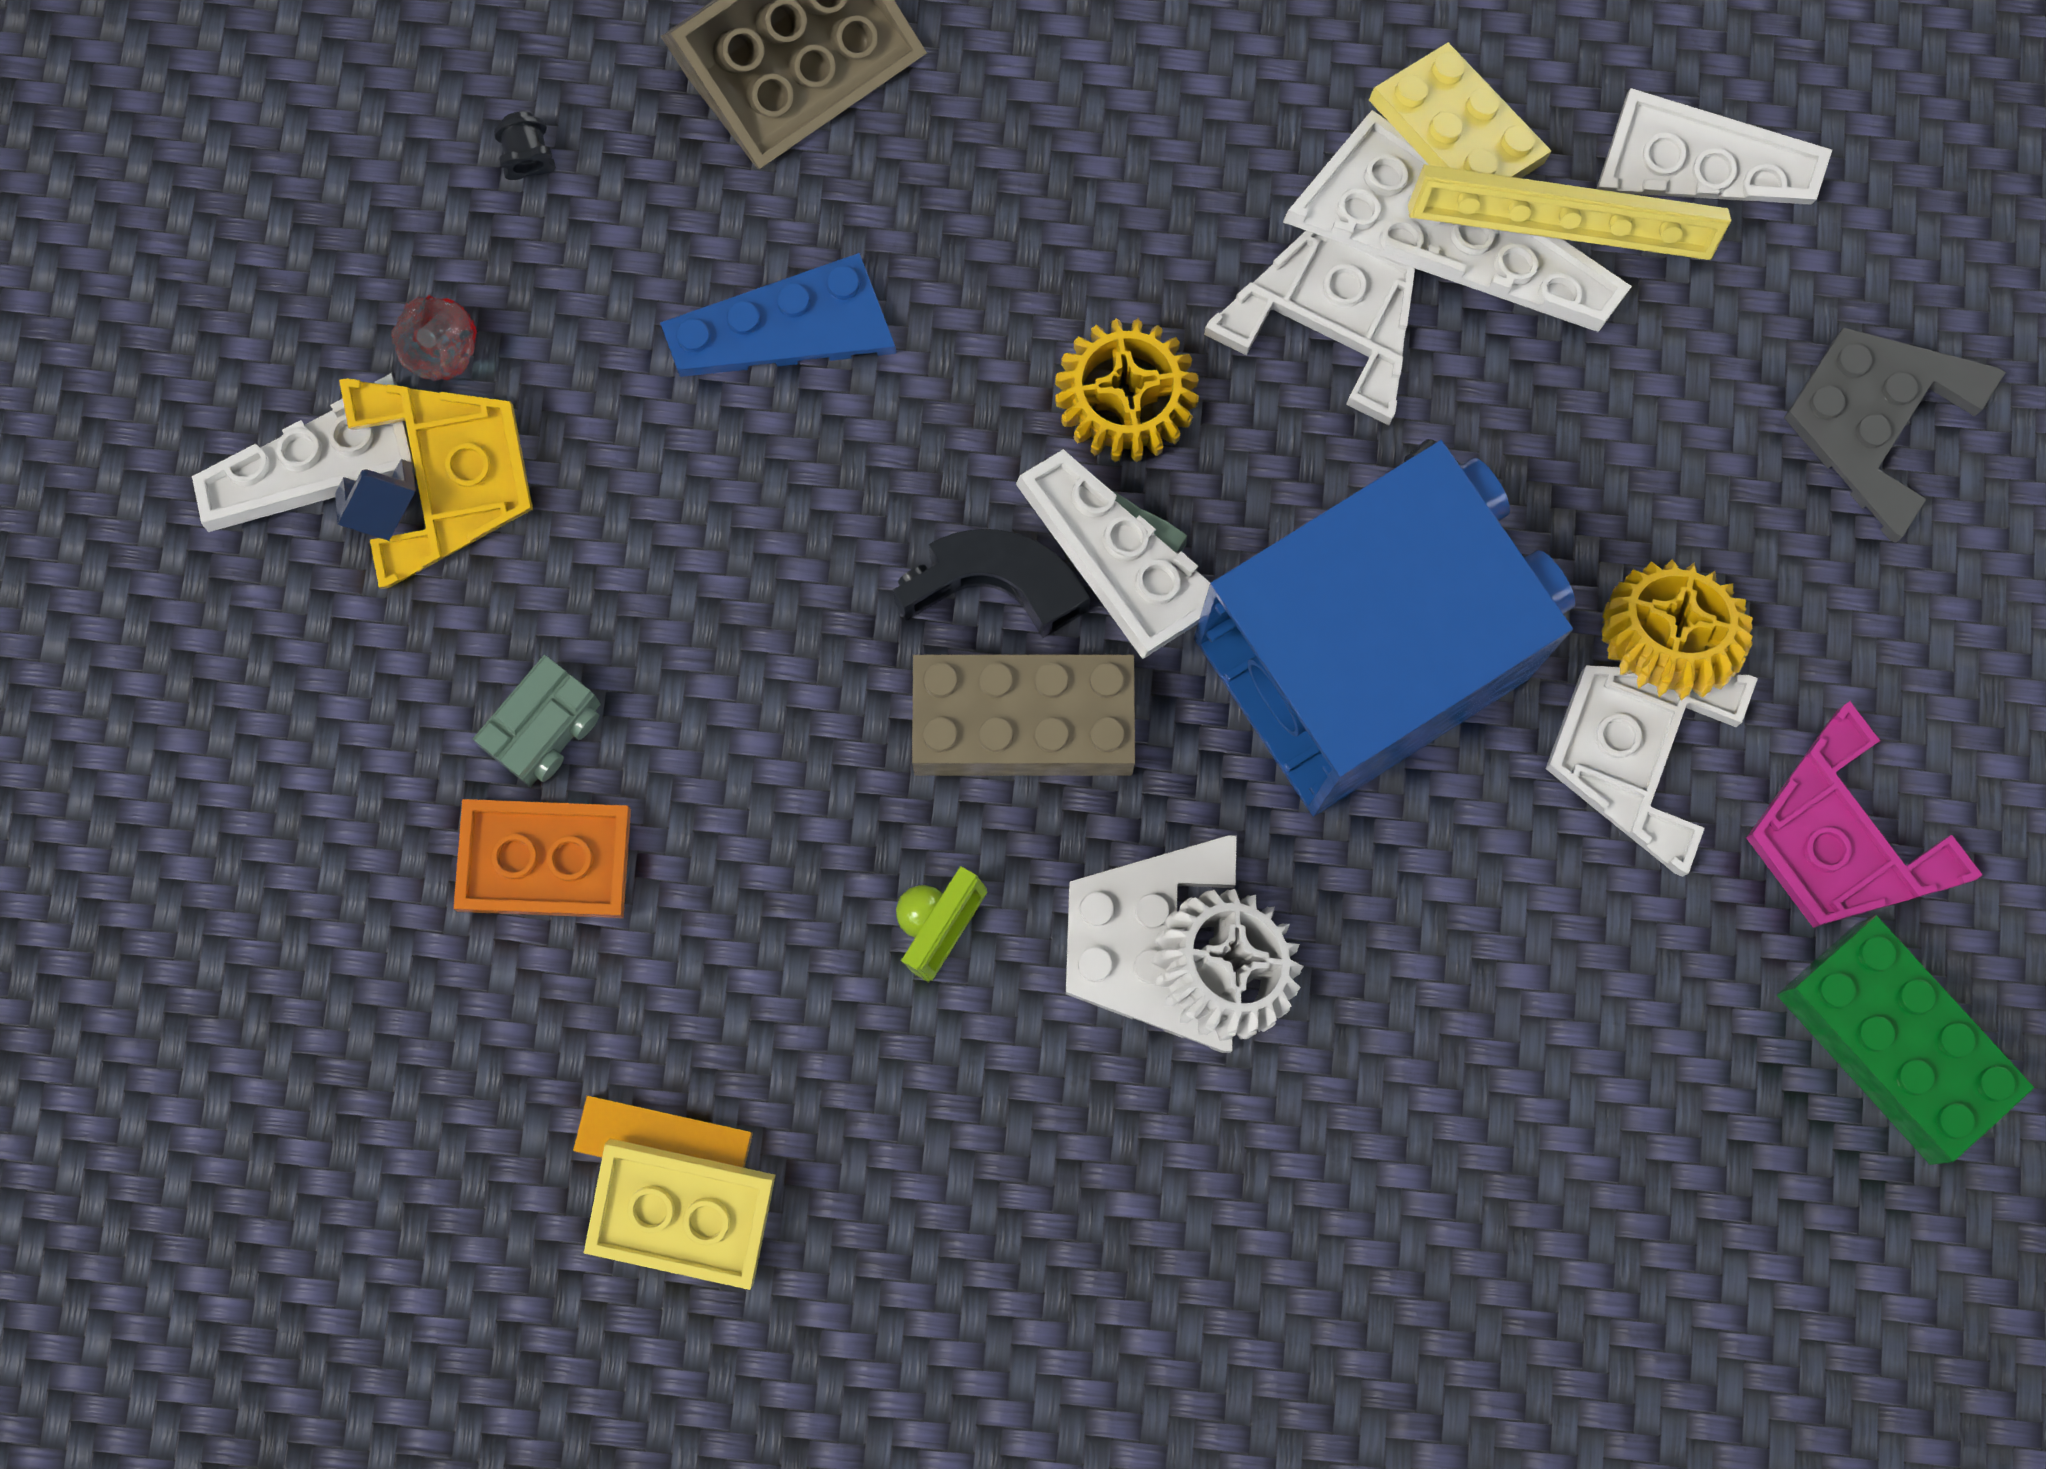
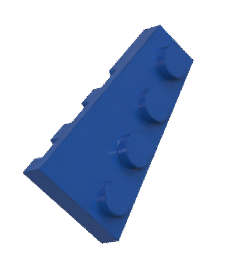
(788, 321)

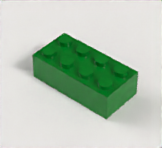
(1905, 1041)

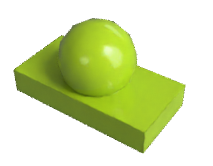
(937, 920)

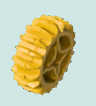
(1108, 396)
(1710, 629)

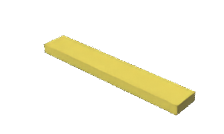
(1568, 212)

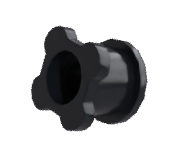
(523, 146)

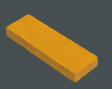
(658, 1130)

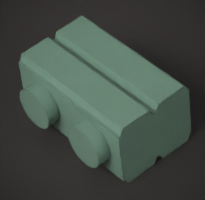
(539, 722)

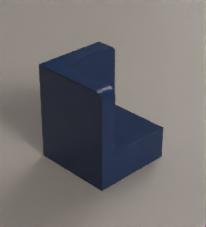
(375, 500)

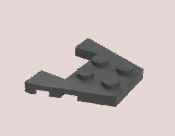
(1862, 403)

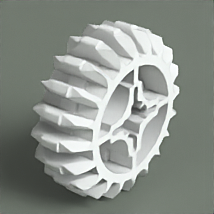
(1205, 978)

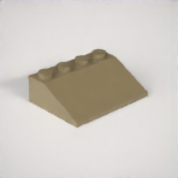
(789, 64)

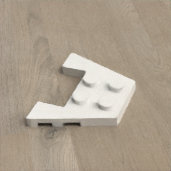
(1339, 294)
(1618, 746)
(1116, 927)

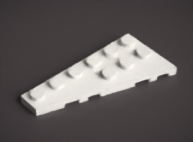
(1365, 202)

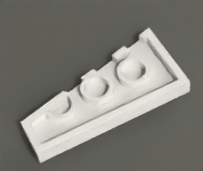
(1699, 154)
(297, 467)
(1131, 571)

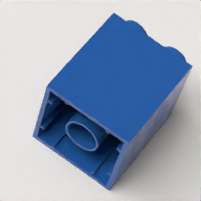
(1383, 624)

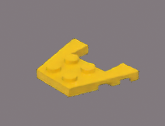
(464, 468)

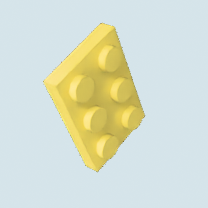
(1457, 118)
(679, 1214)

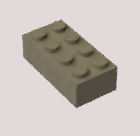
(1023, 715)

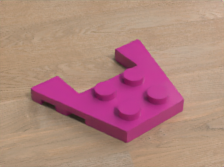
(1830, 849)

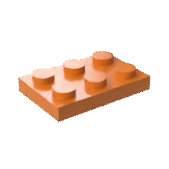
(542, 858)

